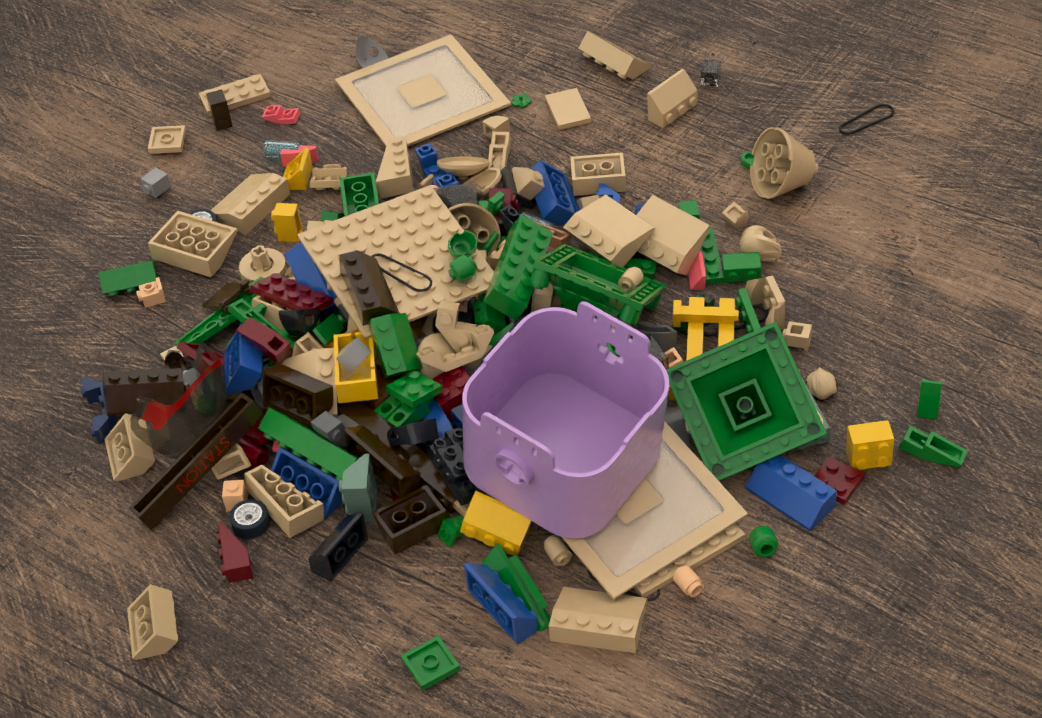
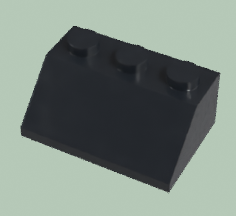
(339, 547)

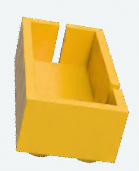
(362, 381)

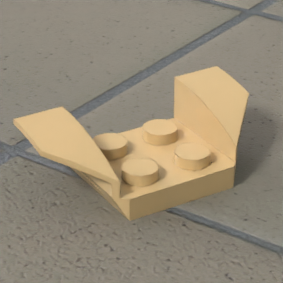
(767, 292)

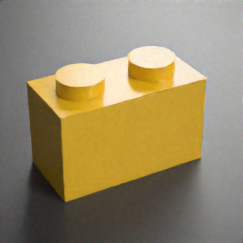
(287, 222)

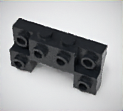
(448, 459)

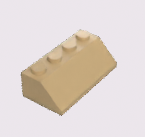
(612, 56)

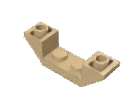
(481, 337)

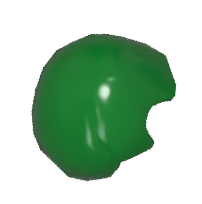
(462, 243)

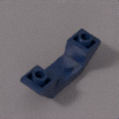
(103, 423)

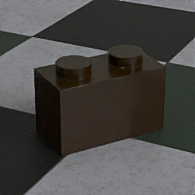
(219, 110)

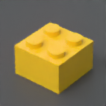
(870, 445)

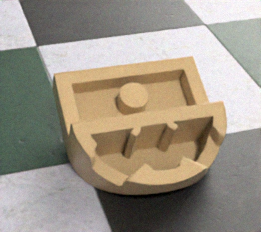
(327, 177)

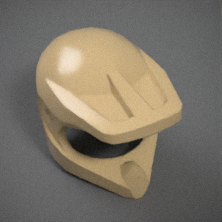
(754, 241)

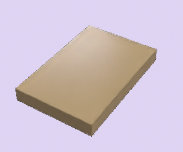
(567, 109)

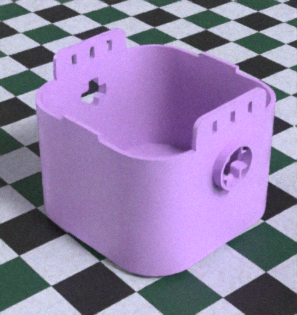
(563, 420)

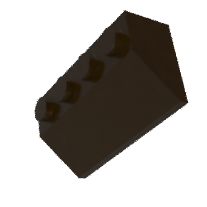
(366, 286)
(123, 388)
(295, 393)
(387, 465)

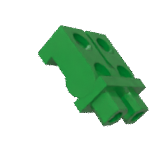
(399, 413)

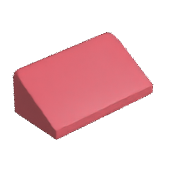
(697, 273)

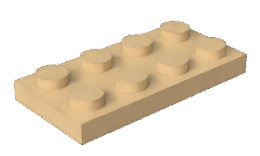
(240, 92)

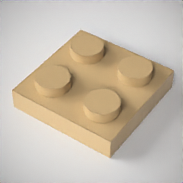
(167, 139)

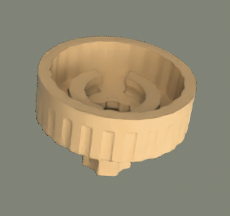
(261, 260)

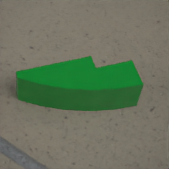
(932, 447)

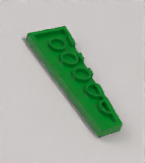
(214, 322)

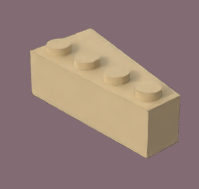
(395, 170)
(285, 504)

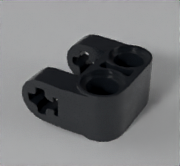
(413, 433)

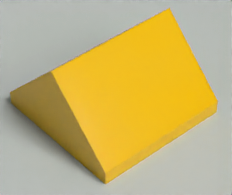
(299, 171)

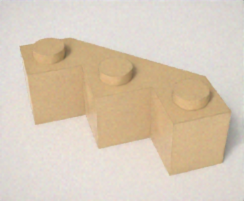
(456, 332)

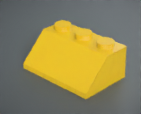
(495, 524)

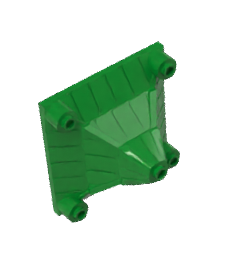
(593, 280)
(745, 402)

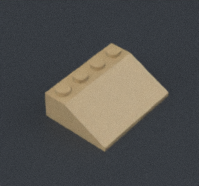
(252, 201)
(609, 230)
(675, 236)
(192, 243)
(319, 365)
(597, 619)

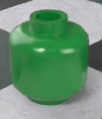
(462, 268)
(763, 541)

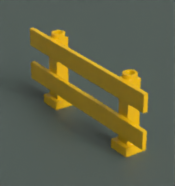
(697, 315)

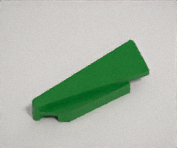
(515, 575)

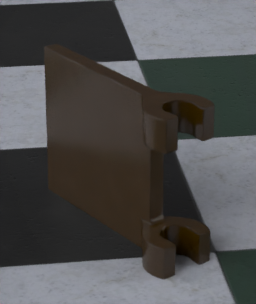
(226, 295)

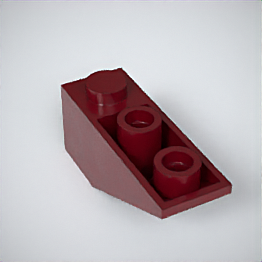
(265, 340)
(235, 556)

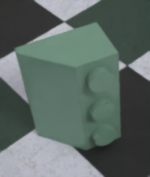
(360, 488)

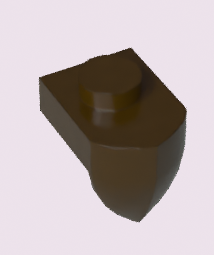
(174, 360)

